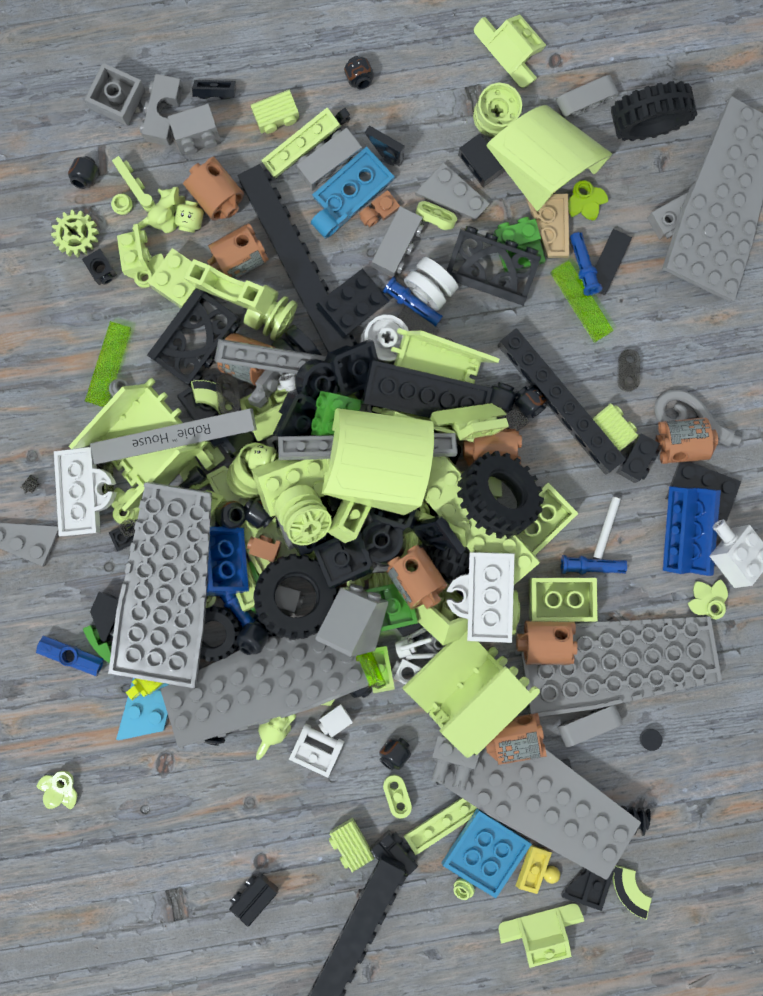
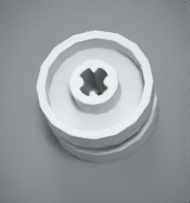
(431, 283)
(382, 329)

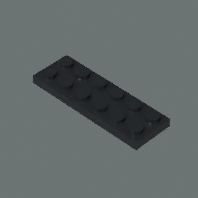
(419, 391)

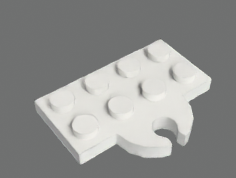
(80, 492)
(486, 596)

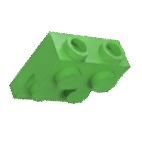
(524, 233)
(325, 412)
(398, 612)

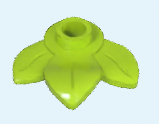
(586, 204)

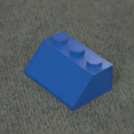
(227, 562)

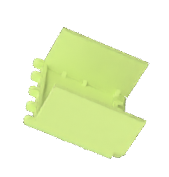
(438, 357)
(136, 411)
(470, 693)

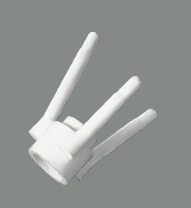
(407, 647)

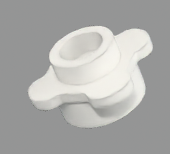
(287, 382)

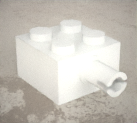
(738, 554)

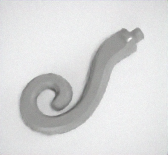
(725, 435)

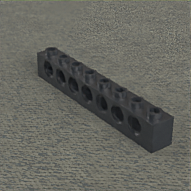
(561, 401)

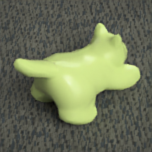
(162, 214)
(273, 733)

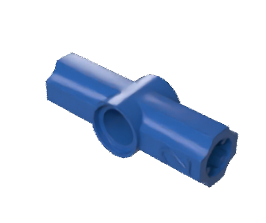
(57, 651)

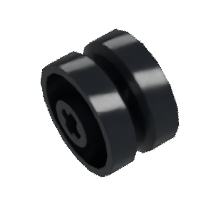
(299, 342)

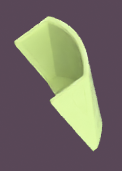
(545, 153)
(380, 460)

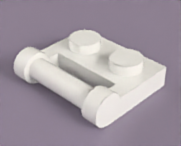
(312, 756)

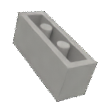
(328, 158)
(397, 242)

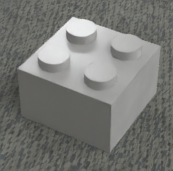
(115, 94)
(194, 129)

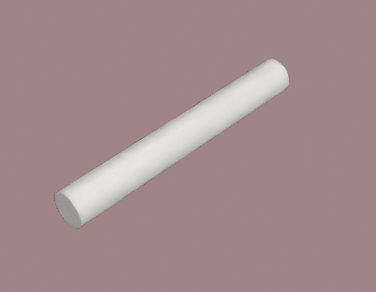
(607, 527)

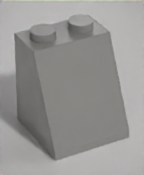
(353, 621)

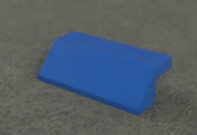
(690, 530)

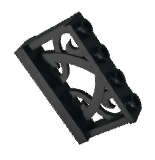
(507, 291)
(191, 308)

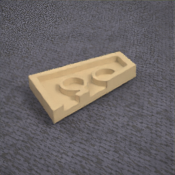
(553, 225)

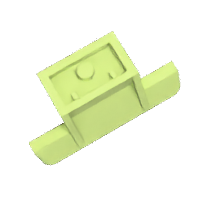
(511, 46)
(472, 420)
(543, 933)

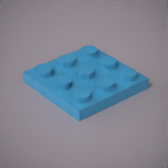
(486, 853)

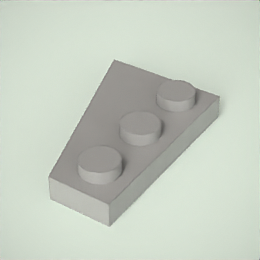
(451, 191)
(28, 541)

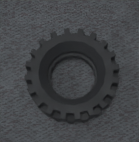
(654, 111)
(486, 509)

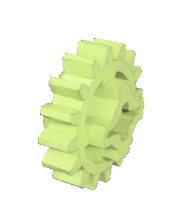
(80, 226)

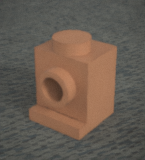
(264, 548)

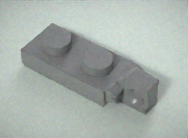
(266, 386)

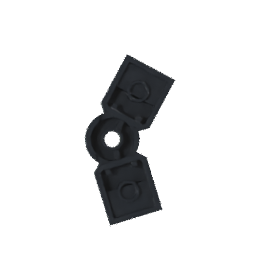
(340, 372)
(358, 557)

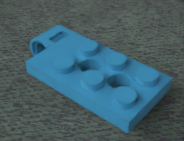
(341, 207)

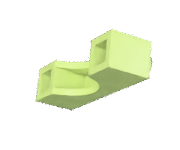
(241, 293)

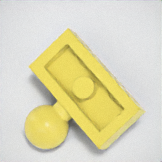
(536, 868)

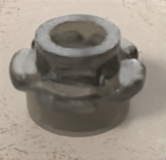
(30, 484)

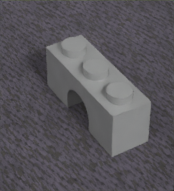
(164, 92)

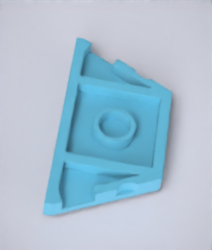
(143, 715)

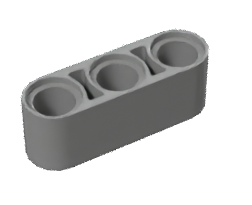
(587, 97)
(589, 725)

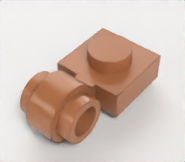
(383, 206)

